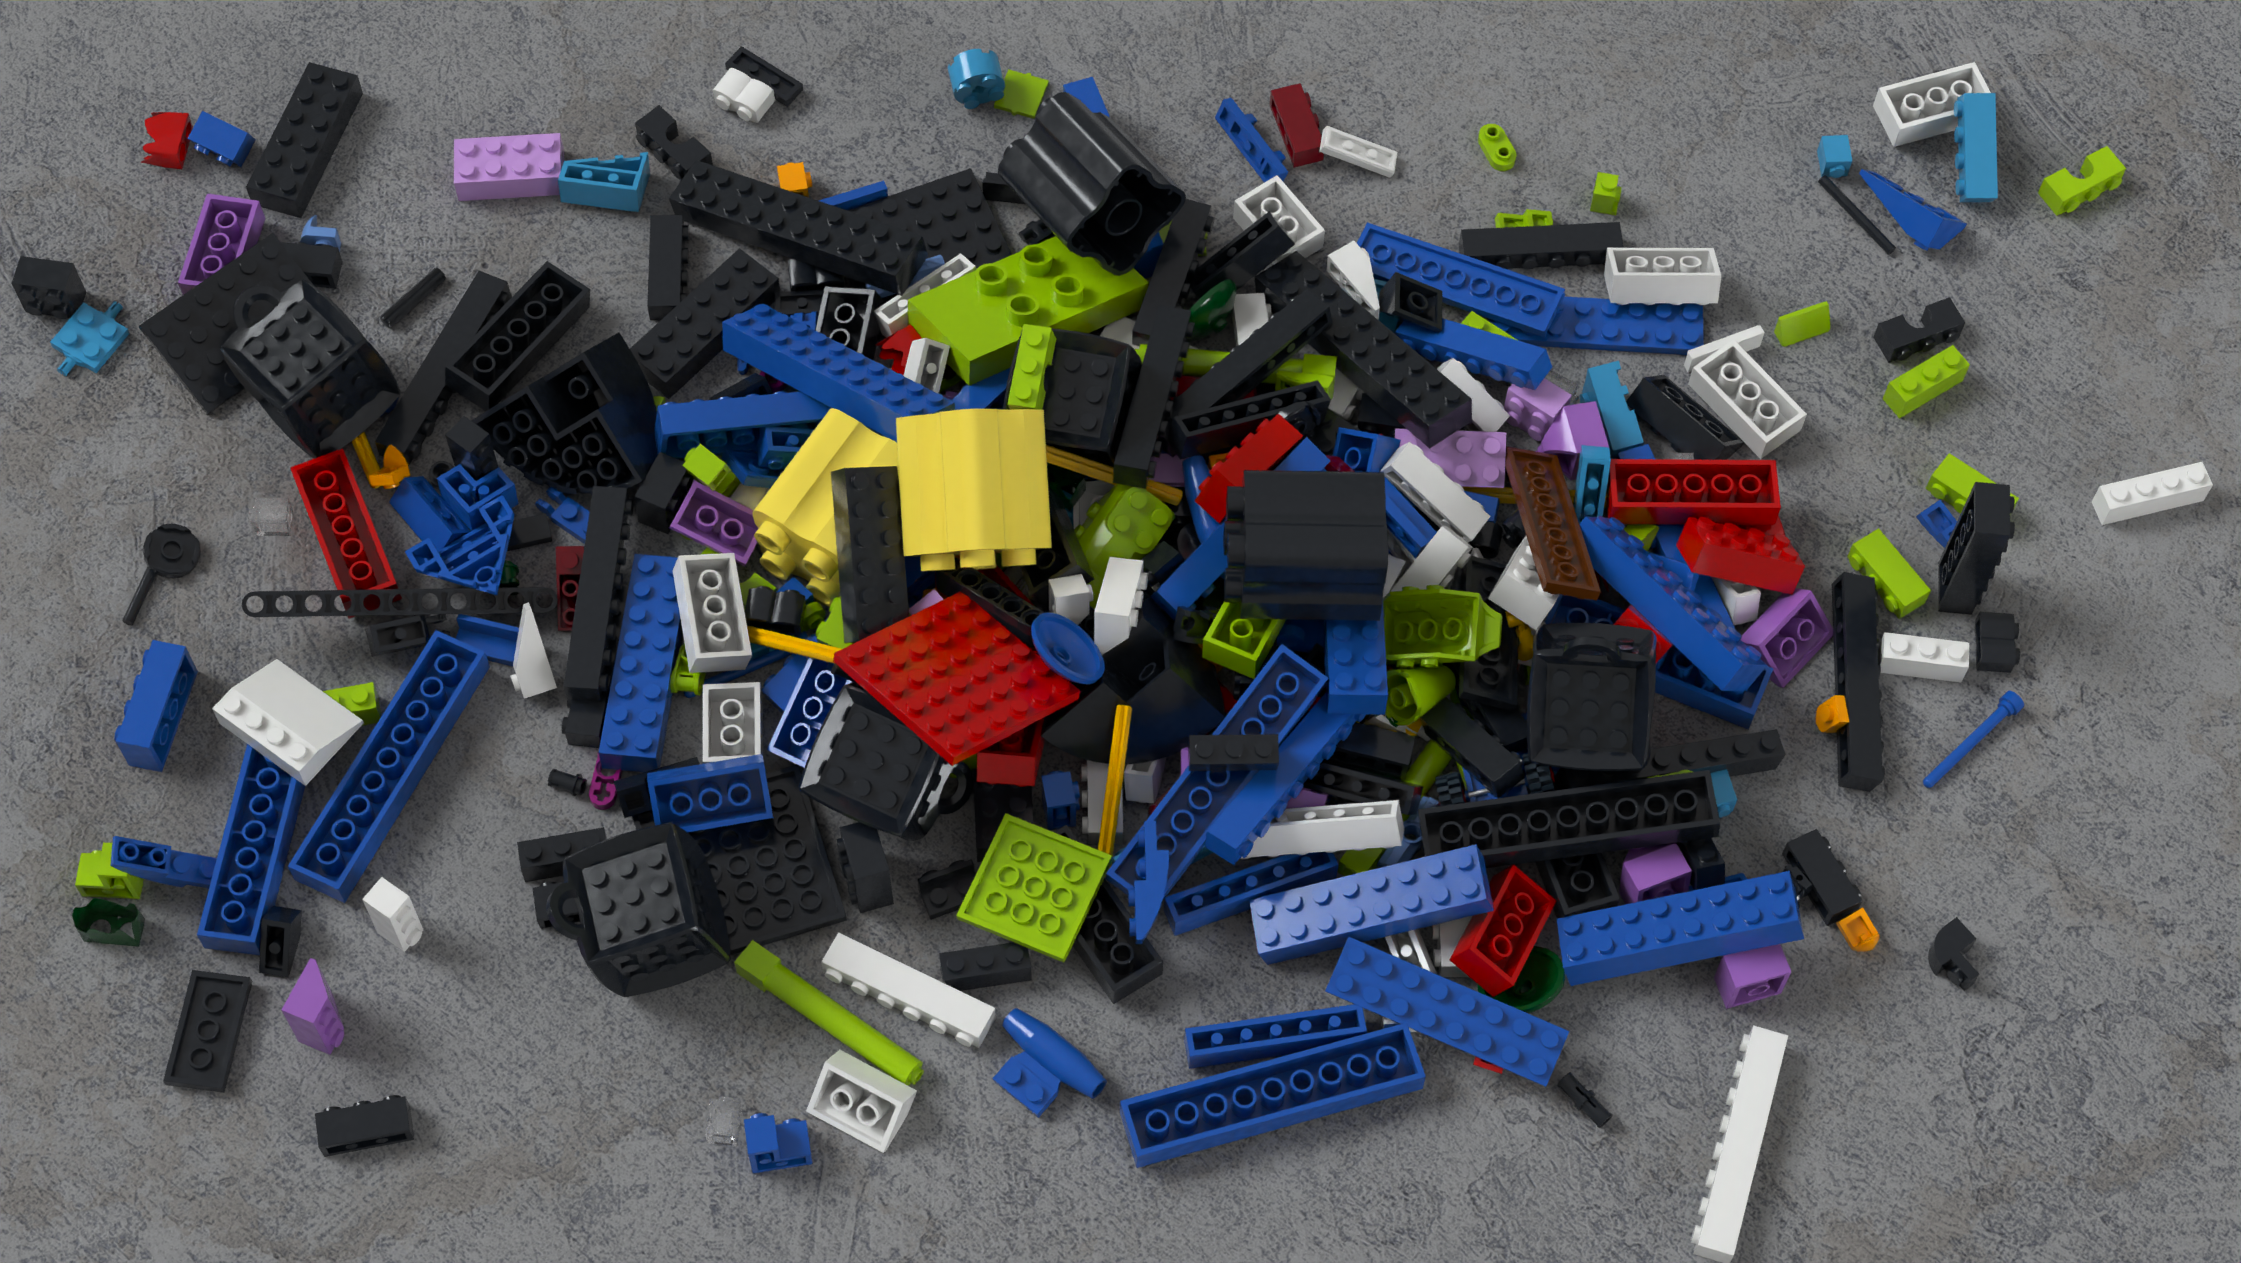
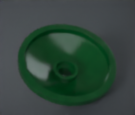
(1213, 309)
(1536, 984)

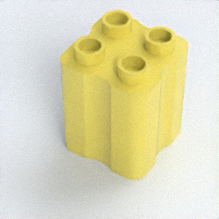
(973, 487)
(798, 509)

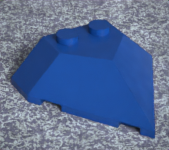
(474, 558)

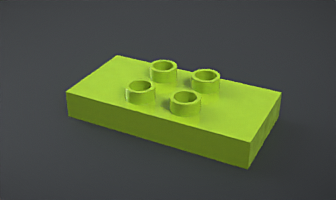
(1038, 286)

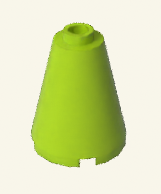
(1416, 691)

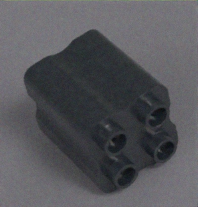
(1090, 183)
(1306, 545)

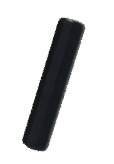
(412, 297)

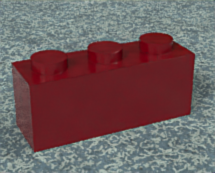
(1297, 124)

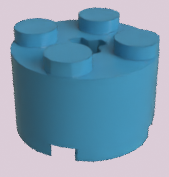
(976, 78)

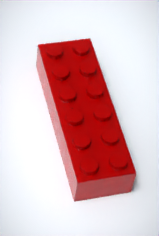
(1681, 488)
(344, 527)

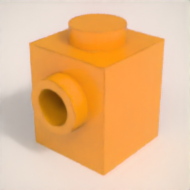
(794, 178)

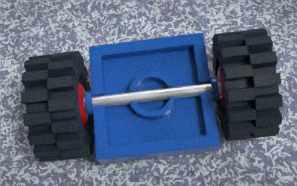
(1452, 789)

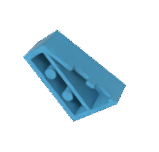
(605, 183)
(1618, 421)

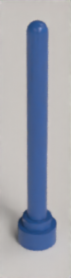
(753, 665)
(2008, 705)

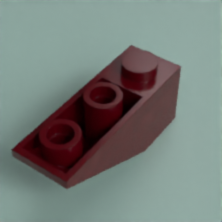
(568, 575)

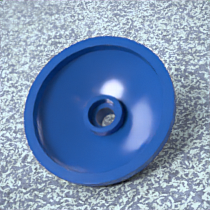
(1067, 649)

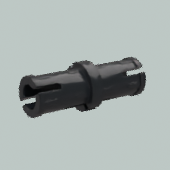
(1584, 1100)

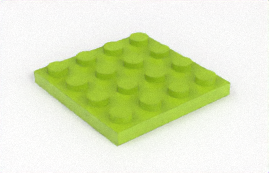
(1034, 887)

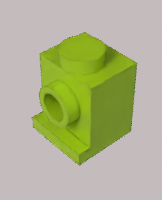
(1606, 194)

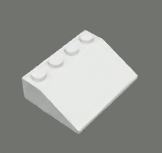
(287, 720)

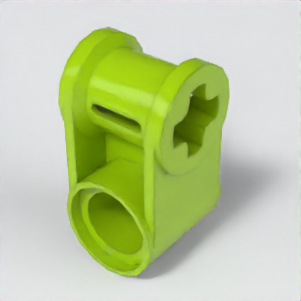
(683, 680)

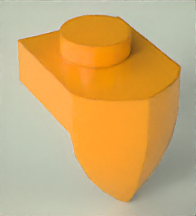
(394, 469)
(1832, 714)
(1859, 931)

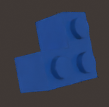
(467, 495)
(775, 1145)

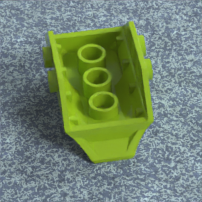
(1121, 525)
(1438, 626)

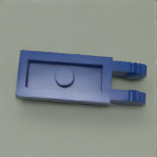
(568, 516)

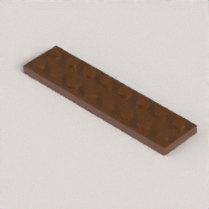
(1551, 524)

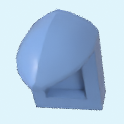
(319, 235)

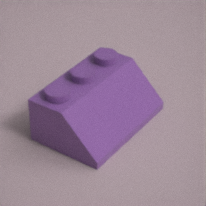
(716, 522)
(1789, 634)
(313, 1011)

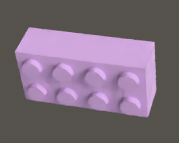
(507, 166)
(1466, 456)

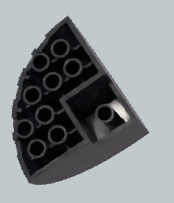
(580, 423)
(1162, 681)

